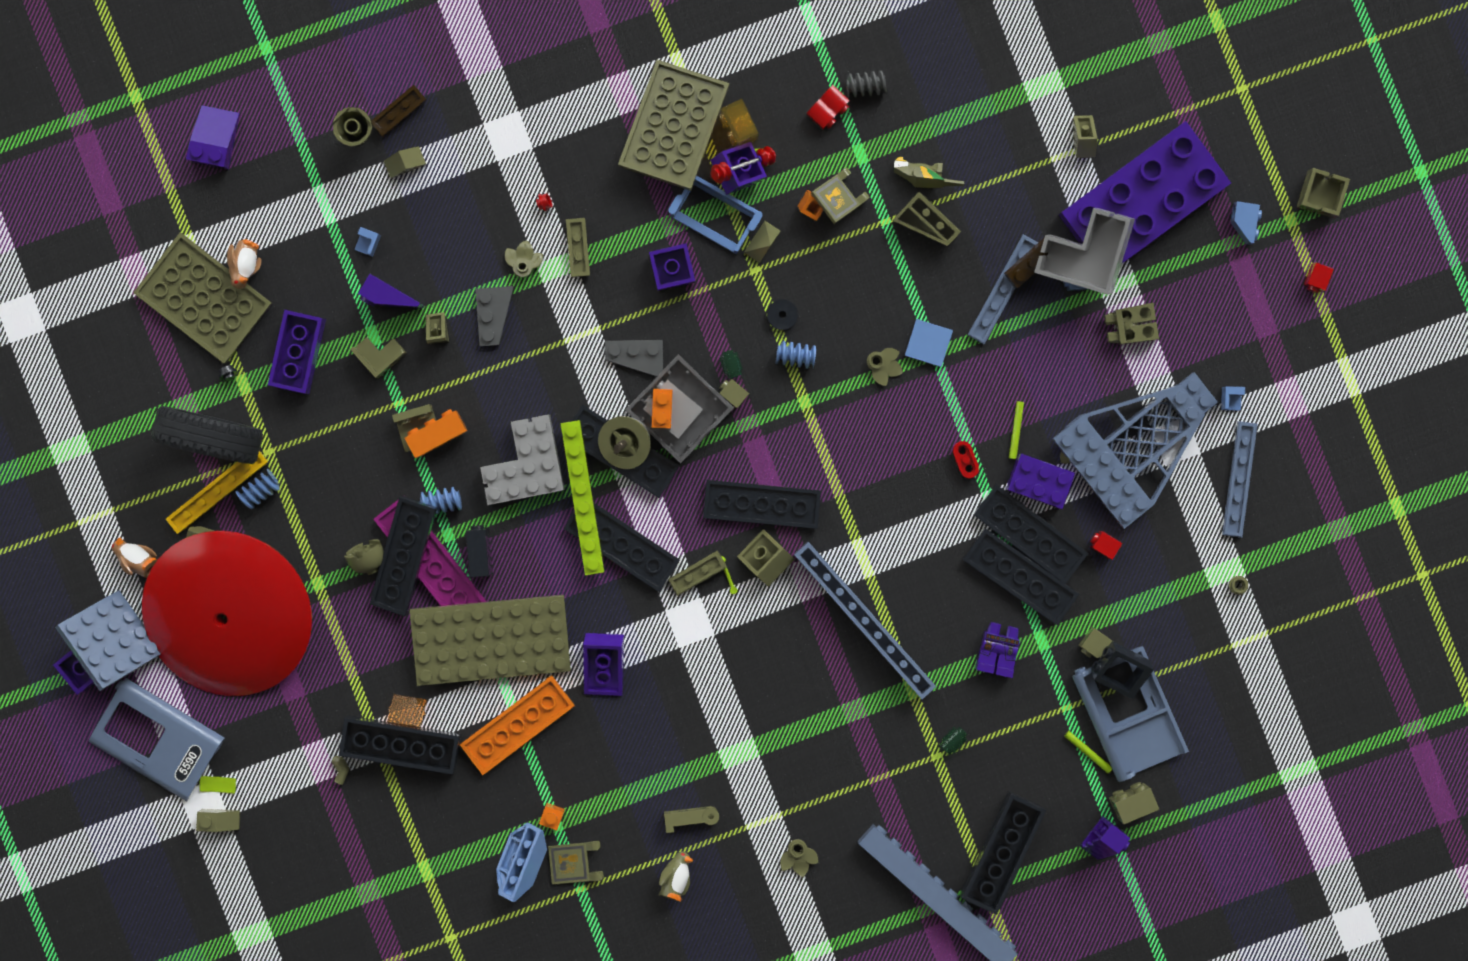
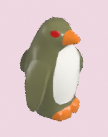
(675, 877)

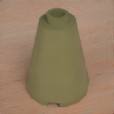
(352, 126)

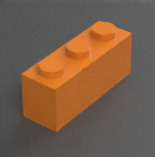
(435, 433)

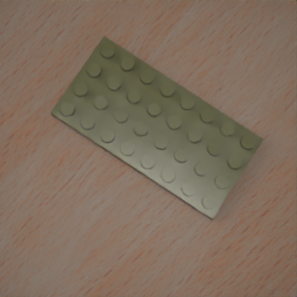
(490, 640)

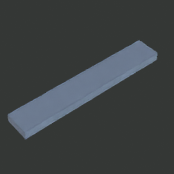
(999, 295)
(1239, 479)

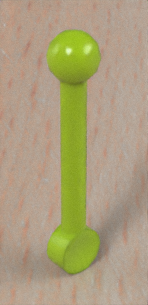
(733, 590)

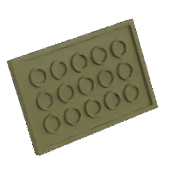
(673, 125)
(199, 298)

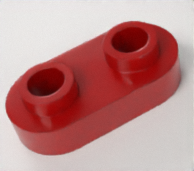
(965, 459)

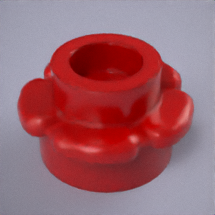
(544, 202)

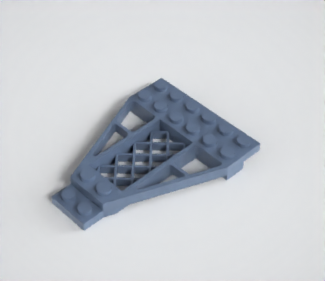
(1103, 469)

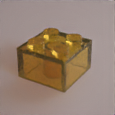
(739, 123)

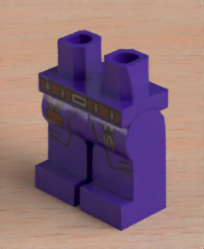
(996, 644)

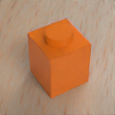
(810, 206)
(552, 816)

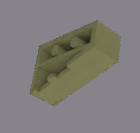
(928, 220)

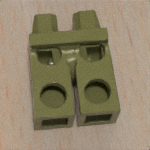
(1126, 324)

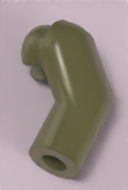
(342, 768)

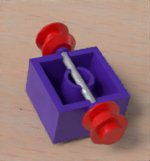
(741, 166)

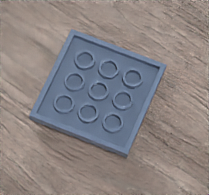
(108, 640)

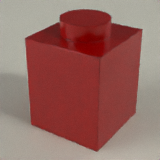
(1318, 277)
(1105, 544)

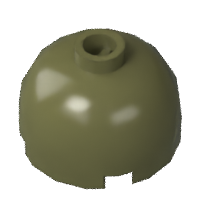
(365, 558)

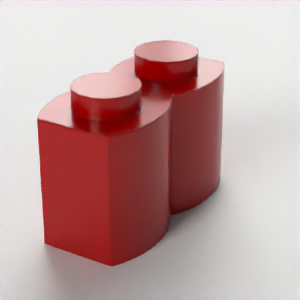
(828, 107)

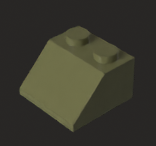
(765, 558)

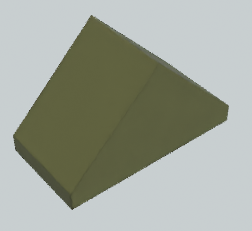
(404, 161)
(436, 328)

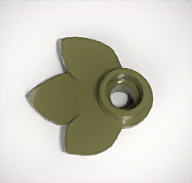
(523, 256)
(887, 367)
(798, 860)

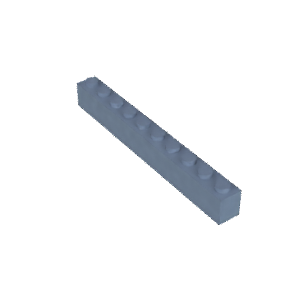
(865, 620)
(936, 896)

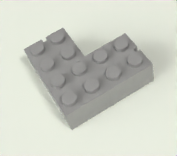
(1094, 262)
(535, 470)

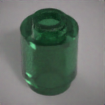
(731, 364)
(953, 740)

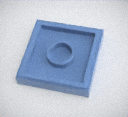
(928, 343)

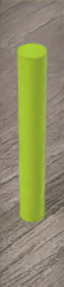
(1016, 430)
(1087, 751)

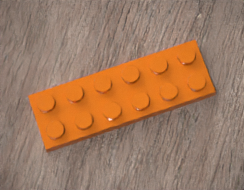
(517, 725)

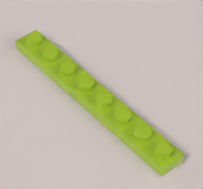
(582, 497)

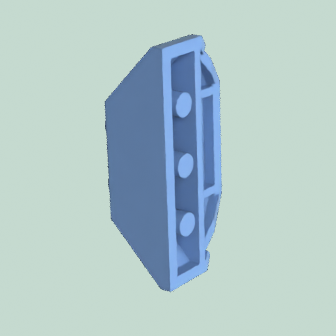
(520, 861)

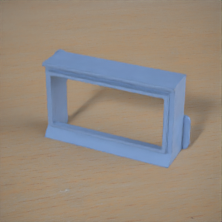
(707, 232)

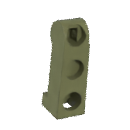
(690, 816)

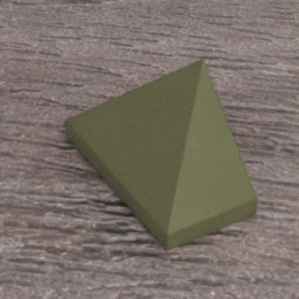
(762, 241)

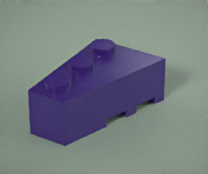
(1105, 840)

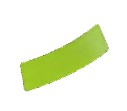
(217, 784)

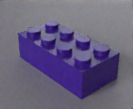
(296, 352)

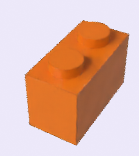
(662, 408)

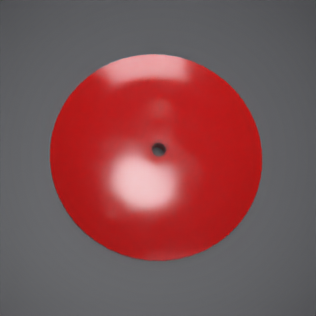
(247, 583)

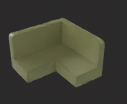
(378, 361)

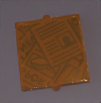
(407, 711)

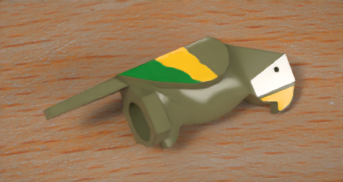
(923, 175)

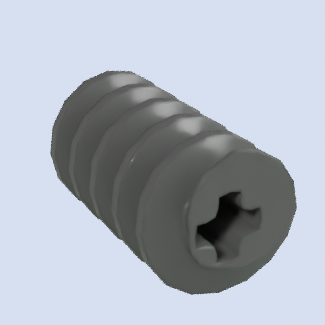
(866, 83)

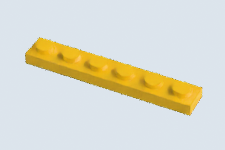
(213, 493)

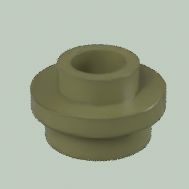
(1244, 585)

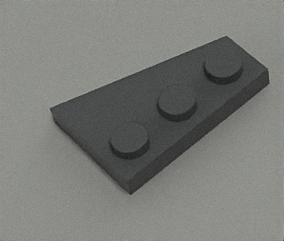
(492, 312)
(637, 354)

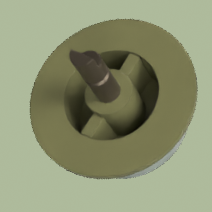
(624, 442)

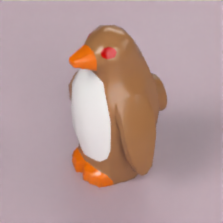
(242, 262)
(134, 557)

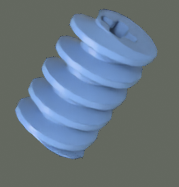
(796, 354)
(259, 490)
(443, 500)

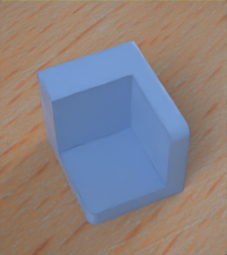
(367, 241)
(1231, 398)

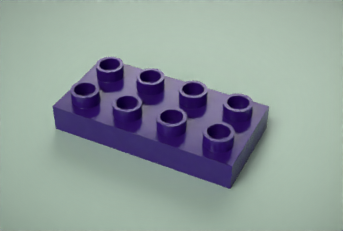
(1153, 189)

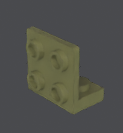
(411, 419)

